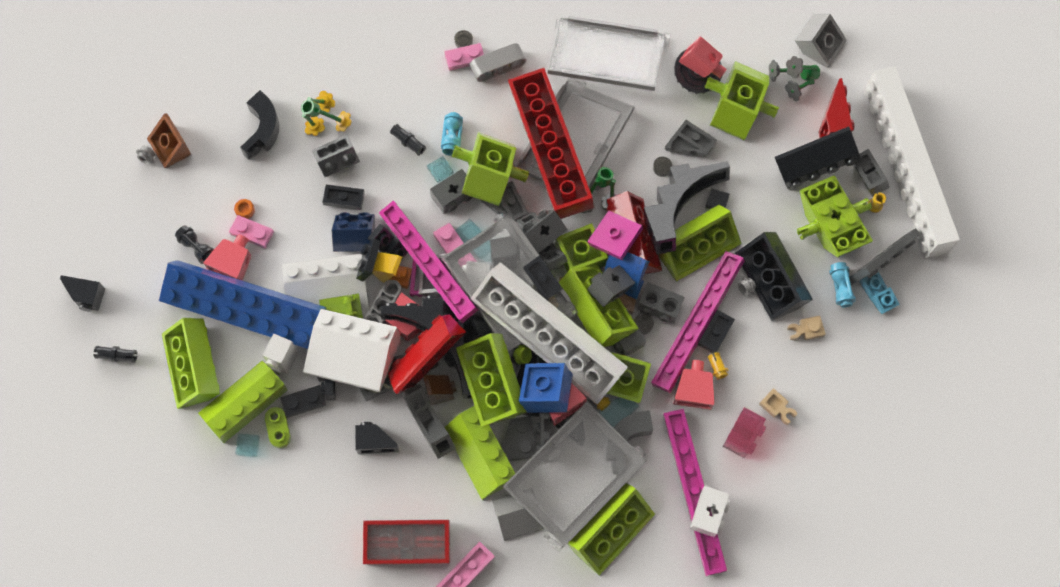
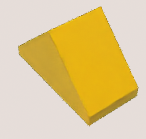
(386, 266)

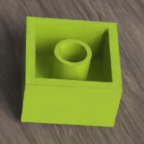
(577, 249)

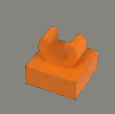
(403, 276)

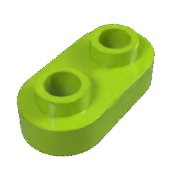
(277, 426)

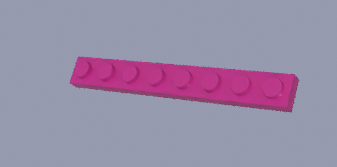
(428, 262)
(697, 322)
(692, 485)

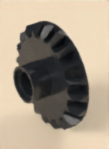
(691, 80)

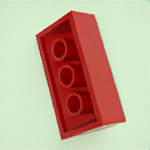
(632, 207)
(425, 353)

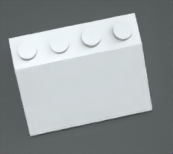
(325, 279)
(351, 350)

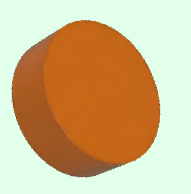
(244, 208)

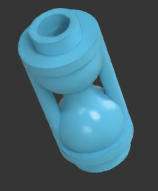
(452, 122)
(840, 276)

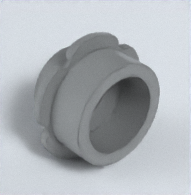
(145, 154)
(746, 286)

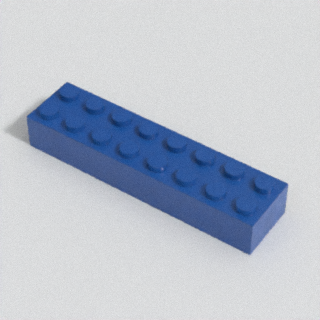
(239, 302)

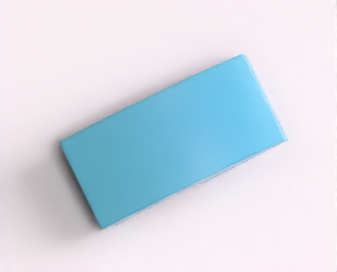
(878, 293)

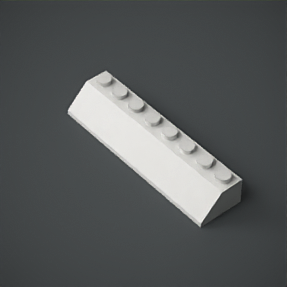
(548, 331)

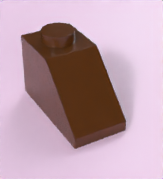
(439, 388)

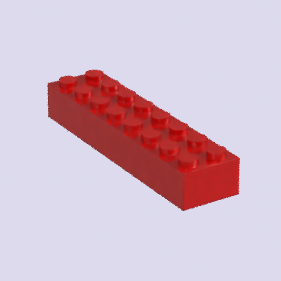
(551, 144)

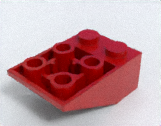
(837, 112)

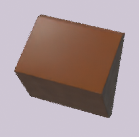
(168, 142)

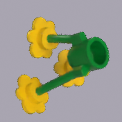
(322, 105)

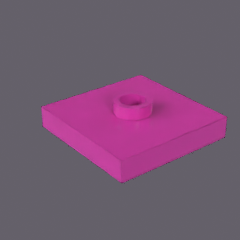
(615, 235)

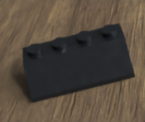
(818, 158)
(774, 275)

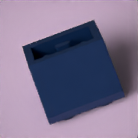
(352, 231)

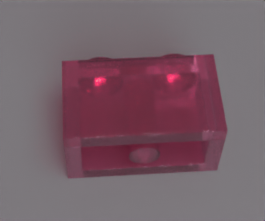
(744, 433)

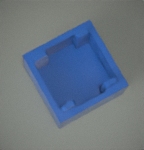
(546, 387)

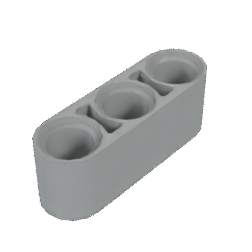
(498, 62)
(383, 298)

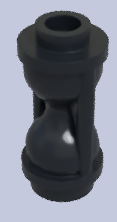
(188, 238)

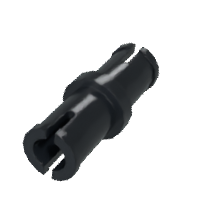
(407, 139)
(115, 354)

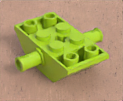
(740, 100)
(489, 168)
(834, 217)

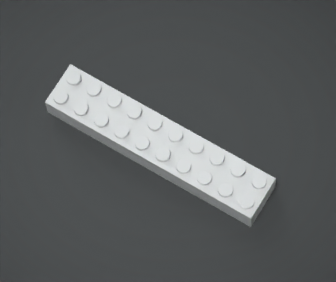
(911, 163)

